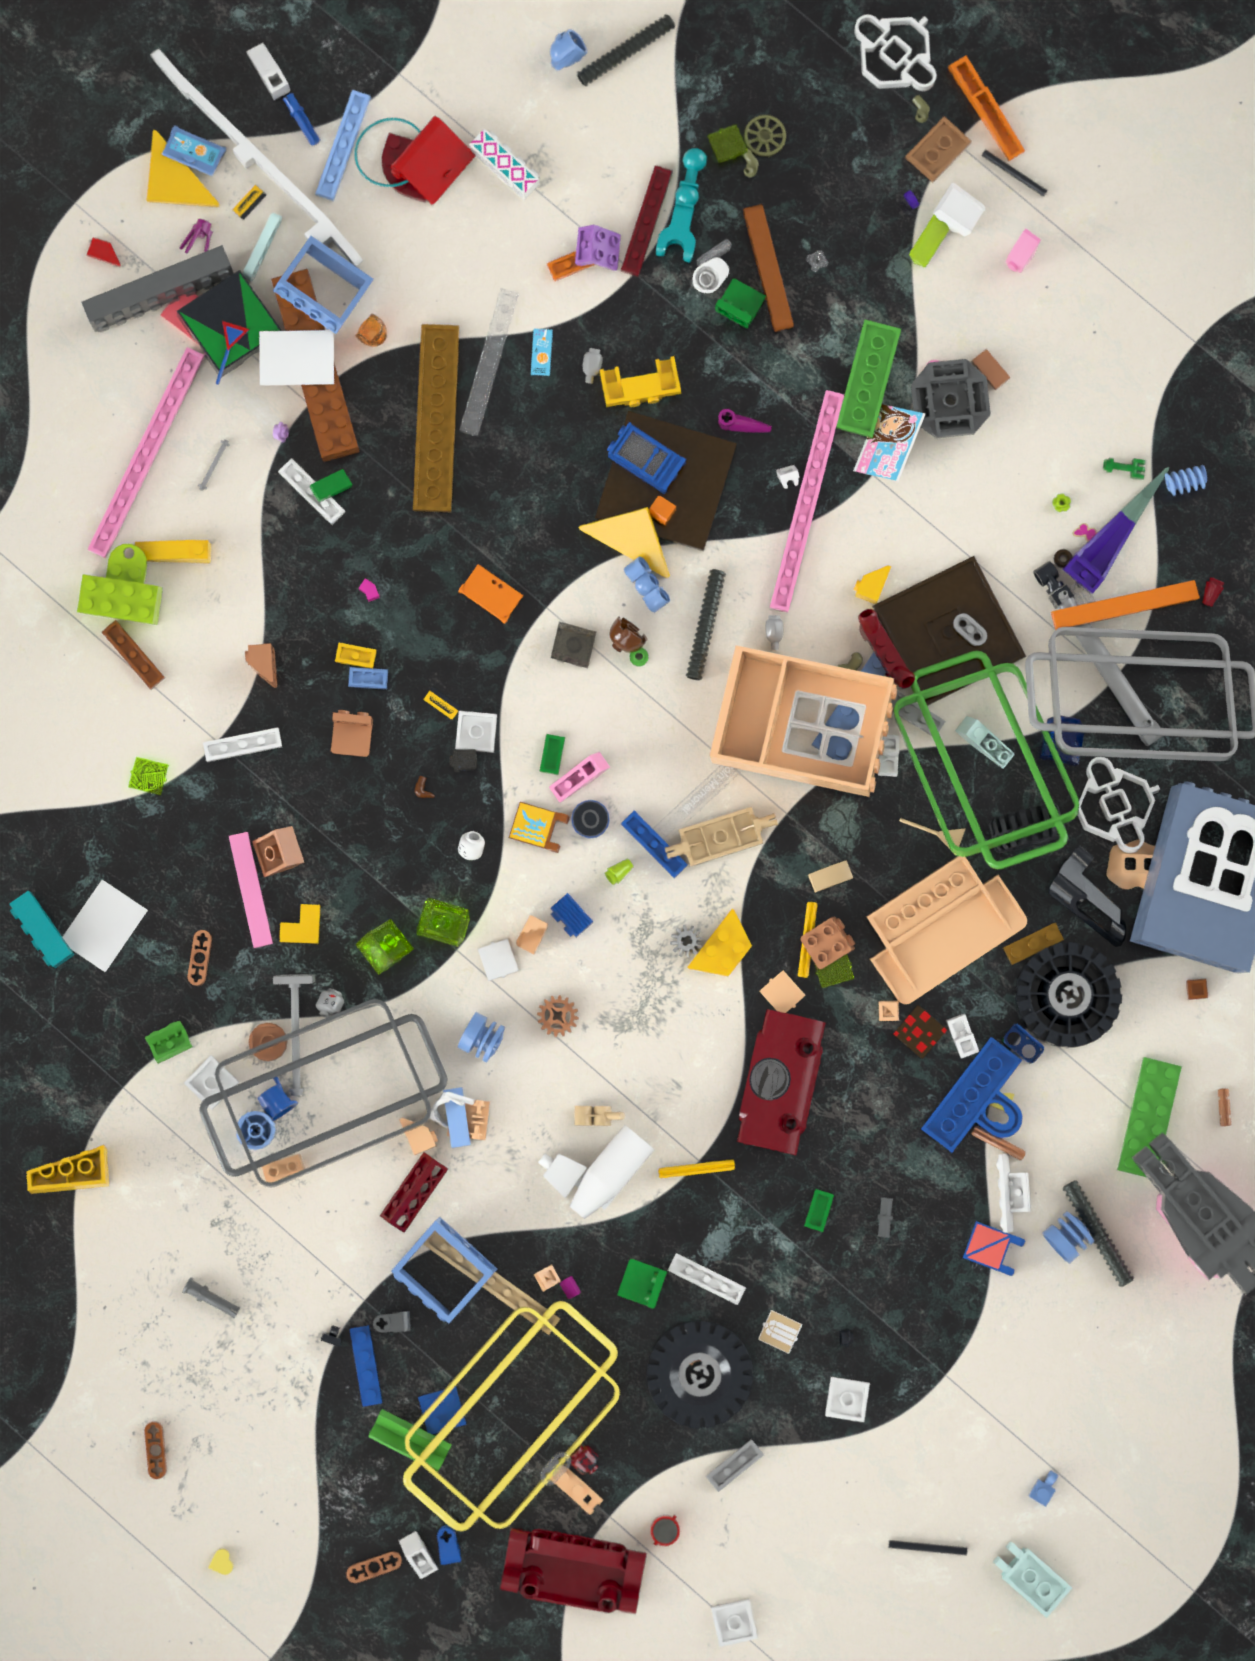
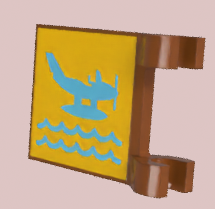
(536, 825)

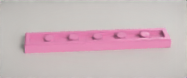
(250, 890)

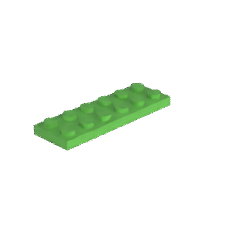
(868, 378)
(1149, 1110)

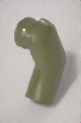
(923, 109)
(752, 164)
(854, 663)

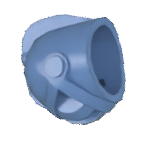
(565, 51)

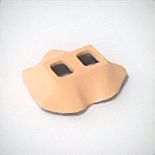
(1129, 878)

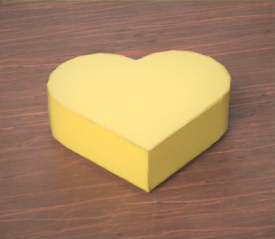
(221, 1562)

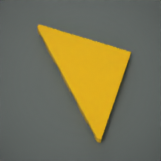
(173, 181)
(632, 536)

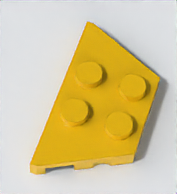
(723, 948)

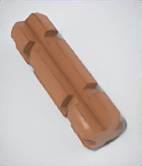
(1224, 1107)

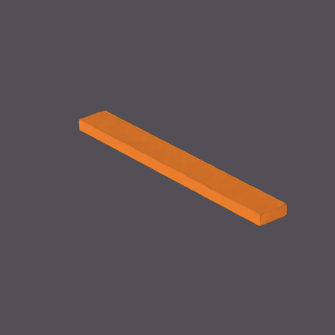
(1125, 605)

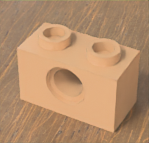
(283, 1168)

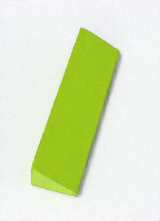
(929, 241)

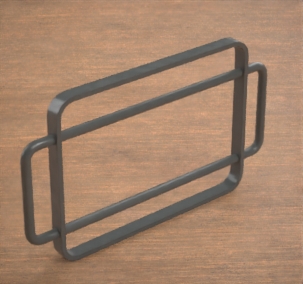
(393, 1024)

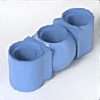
(647, 584)

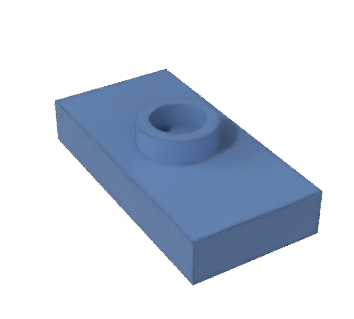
(368, 678)

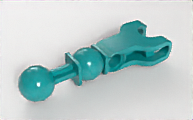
(686, 198)

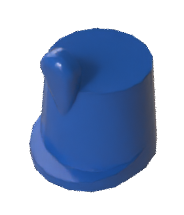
(275, 1101)

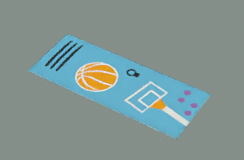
(541, 352)

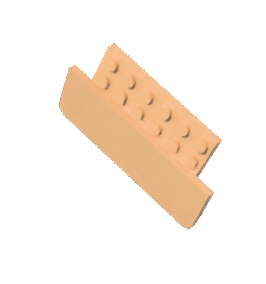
(941, 928)

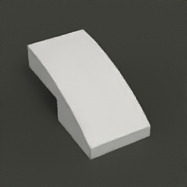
(889, 759)
(962, 1035)

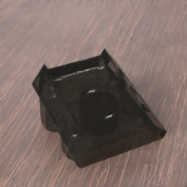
(573, 645)

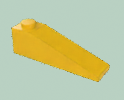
(177, 551)

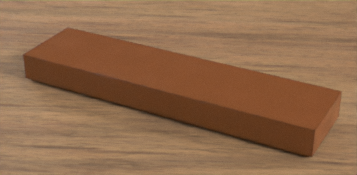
(133, 654)

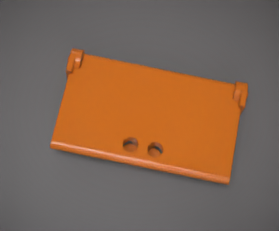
(494, 597)

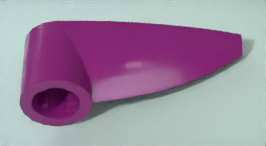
(741, 423)

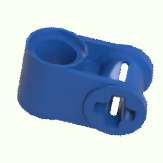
(448, 1549)

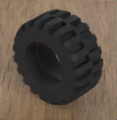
(1022, 819)

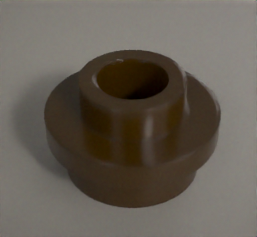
(1063, 552)

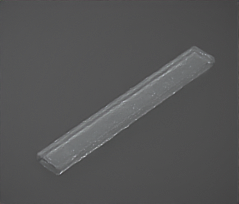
(489, 362)

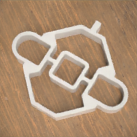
(922, 59)
(1138, 823)

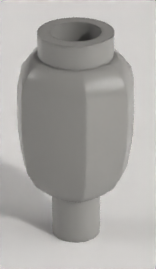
(592, 364)
(774, 631)

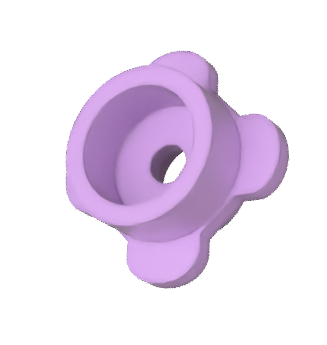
(280, 432)

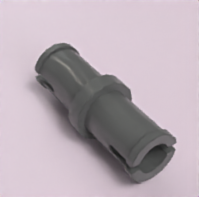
(885, 1217)

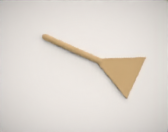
(956, 835)

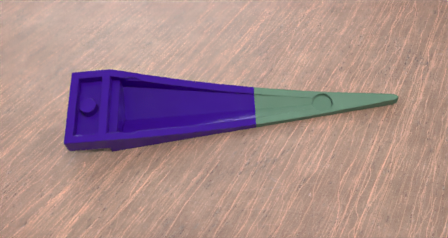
(1096, 557)

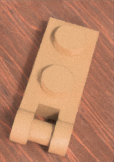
(578, 1490)

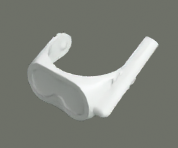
(444, 1098)

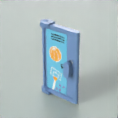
(193, 149)

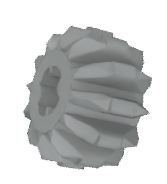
(690, 947)

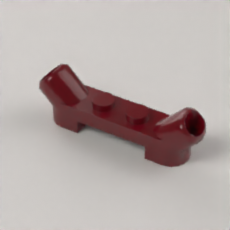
(874, 633)

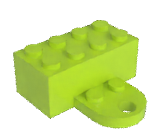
(123, 591)

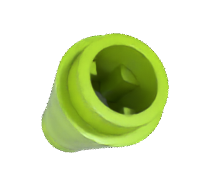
(618, 871)

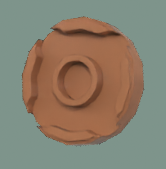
(264, 1033)

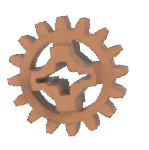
(550, 1022)

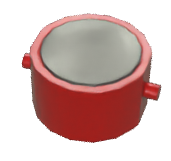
(665, 1530)

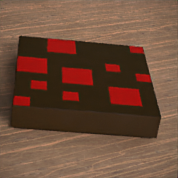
(919, 1032)

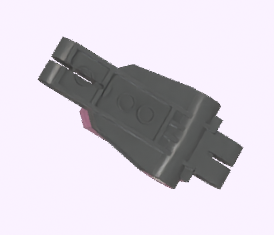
(1203, 1213)

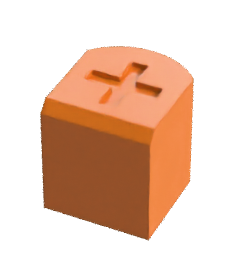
(662, 510)

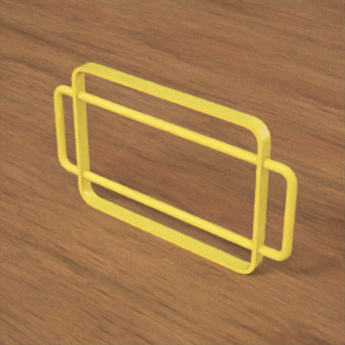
(478, 1511)

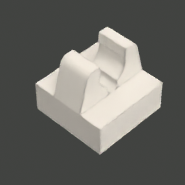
(786, 474)

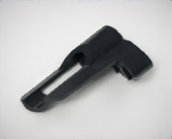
(1072, 887)

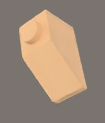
(420, 1138)

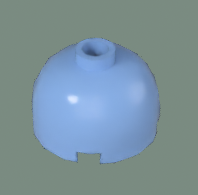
(250, 1122)

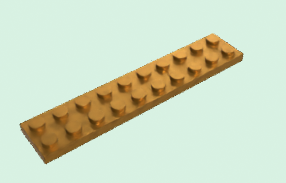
(436, 418)

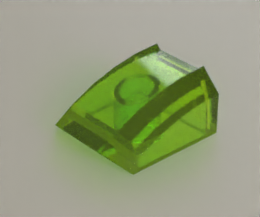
(443, 922)

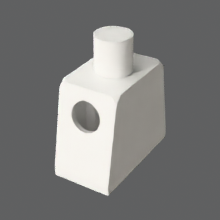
(562, 1172)

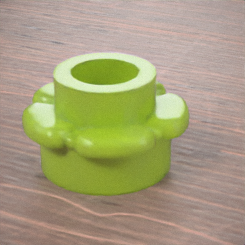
(1061, 507)

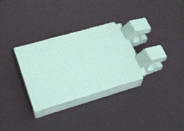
(1033, 1579)

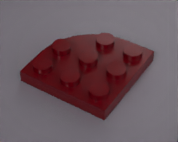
(392, 150)

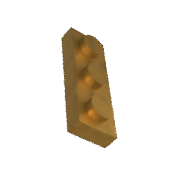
(1033, 943)

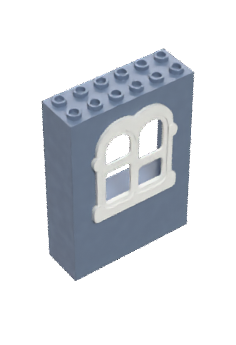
(1187, 916)

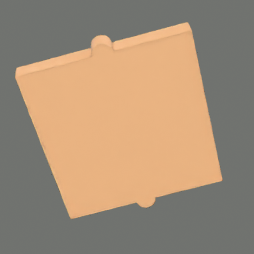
(782, 992)

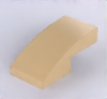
(830, 876)

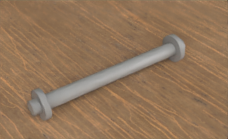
(213, 465)

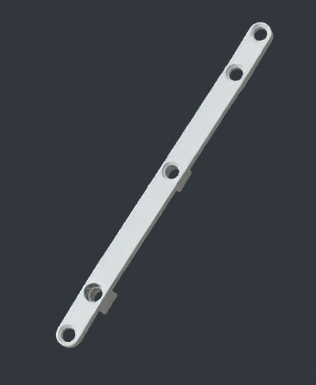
(248, 154)

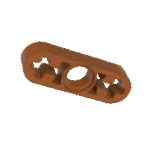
(162, 1464)

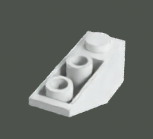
(269, 71)

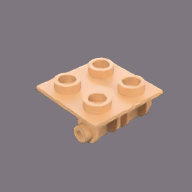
(477, 1119)

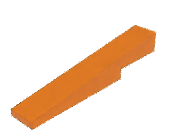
(986, 107)

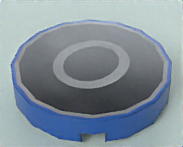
(590, 819)

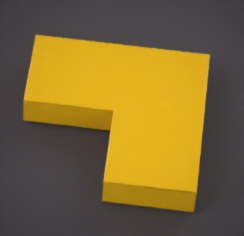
(307, 930)

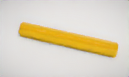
(809, 924)
(699, 1168)

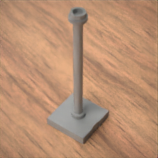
(295, 982)

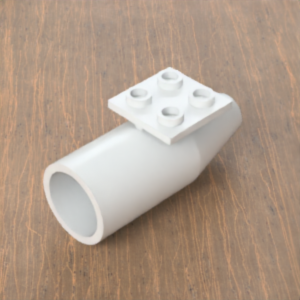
(610, 1172)

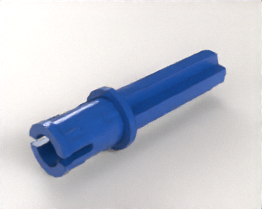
(301, 119)

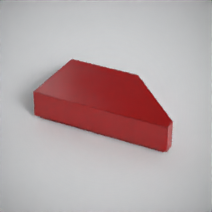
(103, 251)

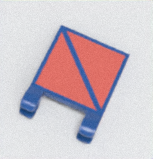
(989, 1246)

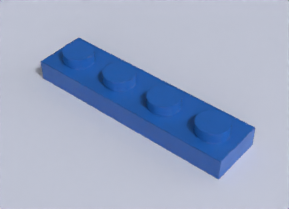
(653, 844)
(366, 1365)

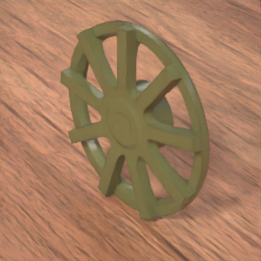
(765, 136)

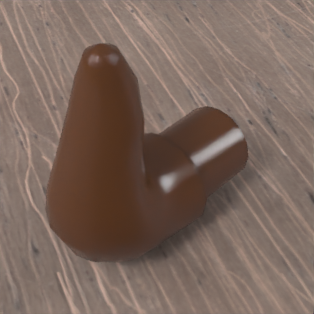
(419, 789)

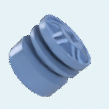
(481, 1037)
(1068, 1237)

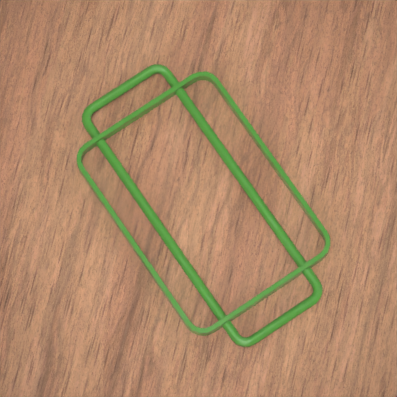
(984, 846)

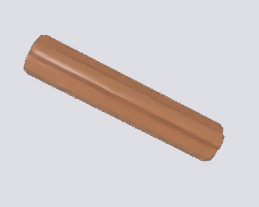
(998, 1143)

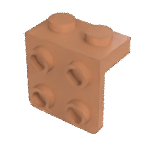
(351, 733)
(827, 942)

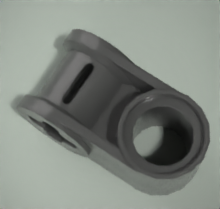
(396, 1322)

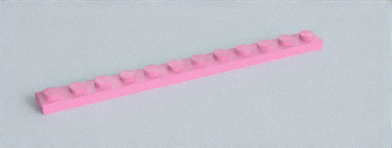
(146, 452)
(806, 501)

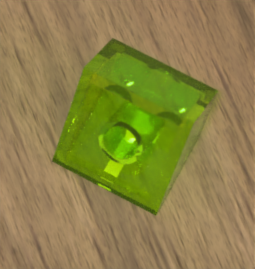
(384, 946)

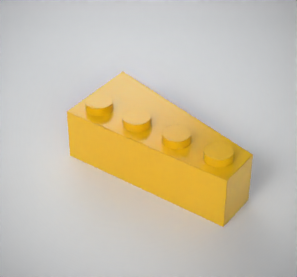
(71, 1173)

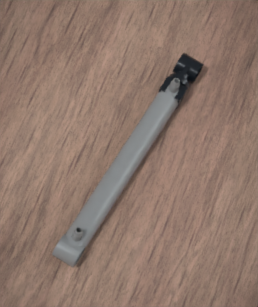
(1111, 673)

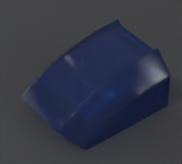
(1072, 739)

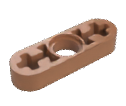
(192, 971)
(362, 1577)

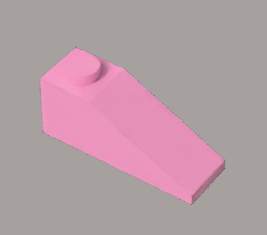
(1023, 251)
(579, 776)

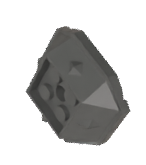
(951, 380)

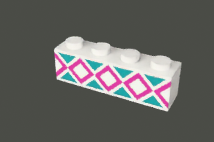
(504, 163)

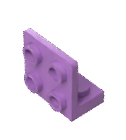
(597, 247)

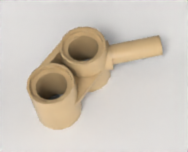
(596, 1116)

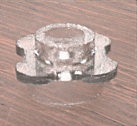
(812, 260)

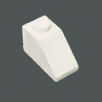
(418, 1555)

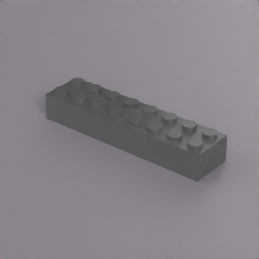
(157, 289)

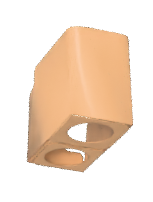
(532, 934)

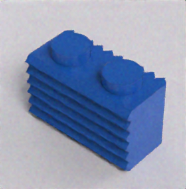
(571, 915)

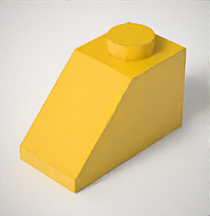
(872, 584)

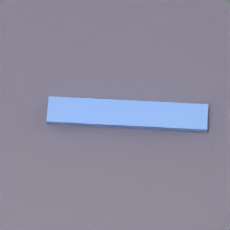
(343, 145)

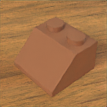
(262, 660)
(278, 851)

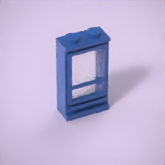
(645, 457)

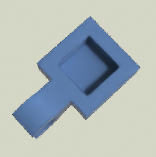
(1042, 1491)

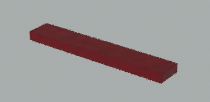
(646, 221)

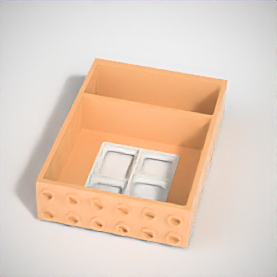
(761, 711)

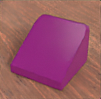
(570, 1287)

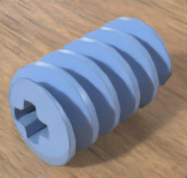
(1186, 479)

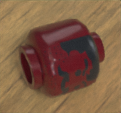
(584, 1460)

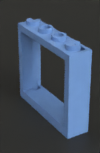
(337, 265)
(461, 1246)

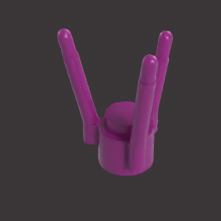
(200, 229)

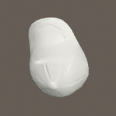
(710, 275)

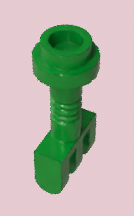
(1110, 465)

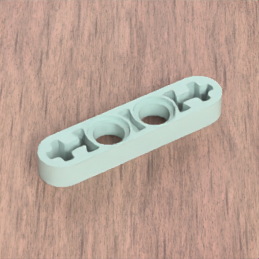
(262, 246)

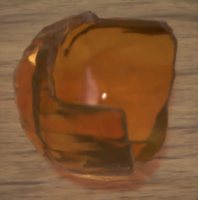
(372, 331)

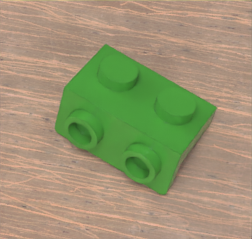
(168, 1041)

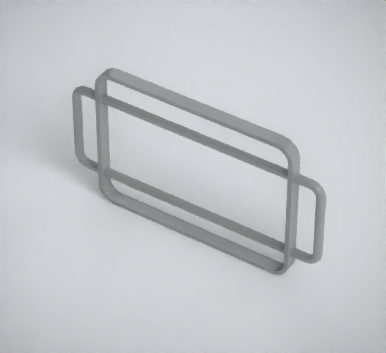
(1058, 728)

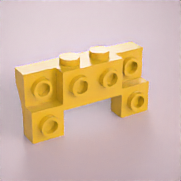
(641, 388)

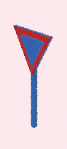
(232, 335)

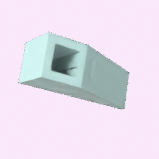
(985, 741)

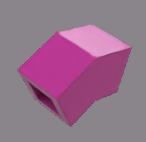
(369, 589)

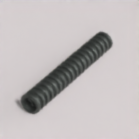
(625, 50)
(705, 624)
(1098, 1233)

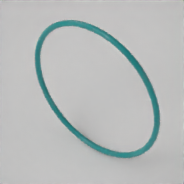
(357, 143)

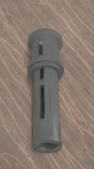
(202, 1293)

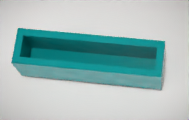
(41, 929)

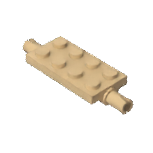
(721, 836)

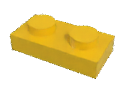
(355, 655)

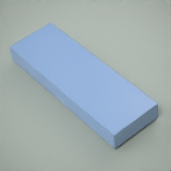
(457, 1121)

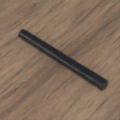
(1015, 173)
(927, 1547)

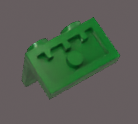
(740, 303)
(642, 1283)

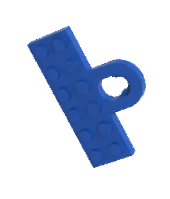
(973, 1094)

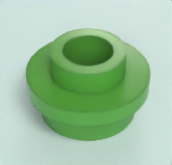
(643, 661)

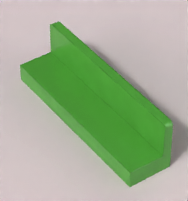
(392, 1431)

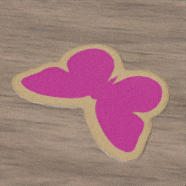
(1084, 531)

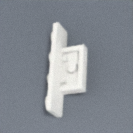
(1014, 1192)

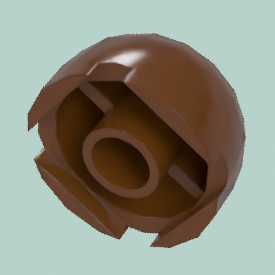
(626, 636)

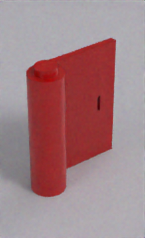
(430, 158)

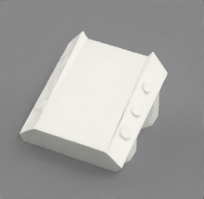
(959, 210)

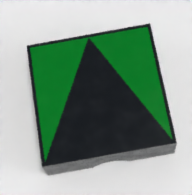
(233, 303)

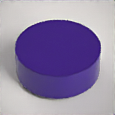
(911, 199)

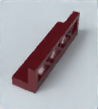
(411, 1190)

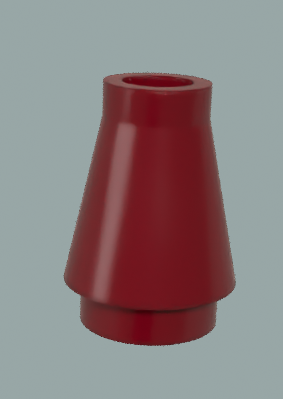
(1212, 591)

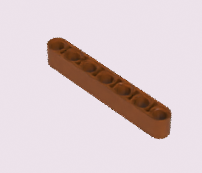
(768, 267)

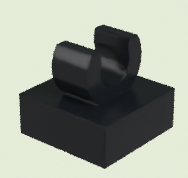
(332, 1338)

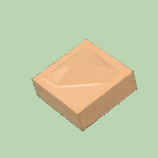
(888, 1010)
(547, 1278)

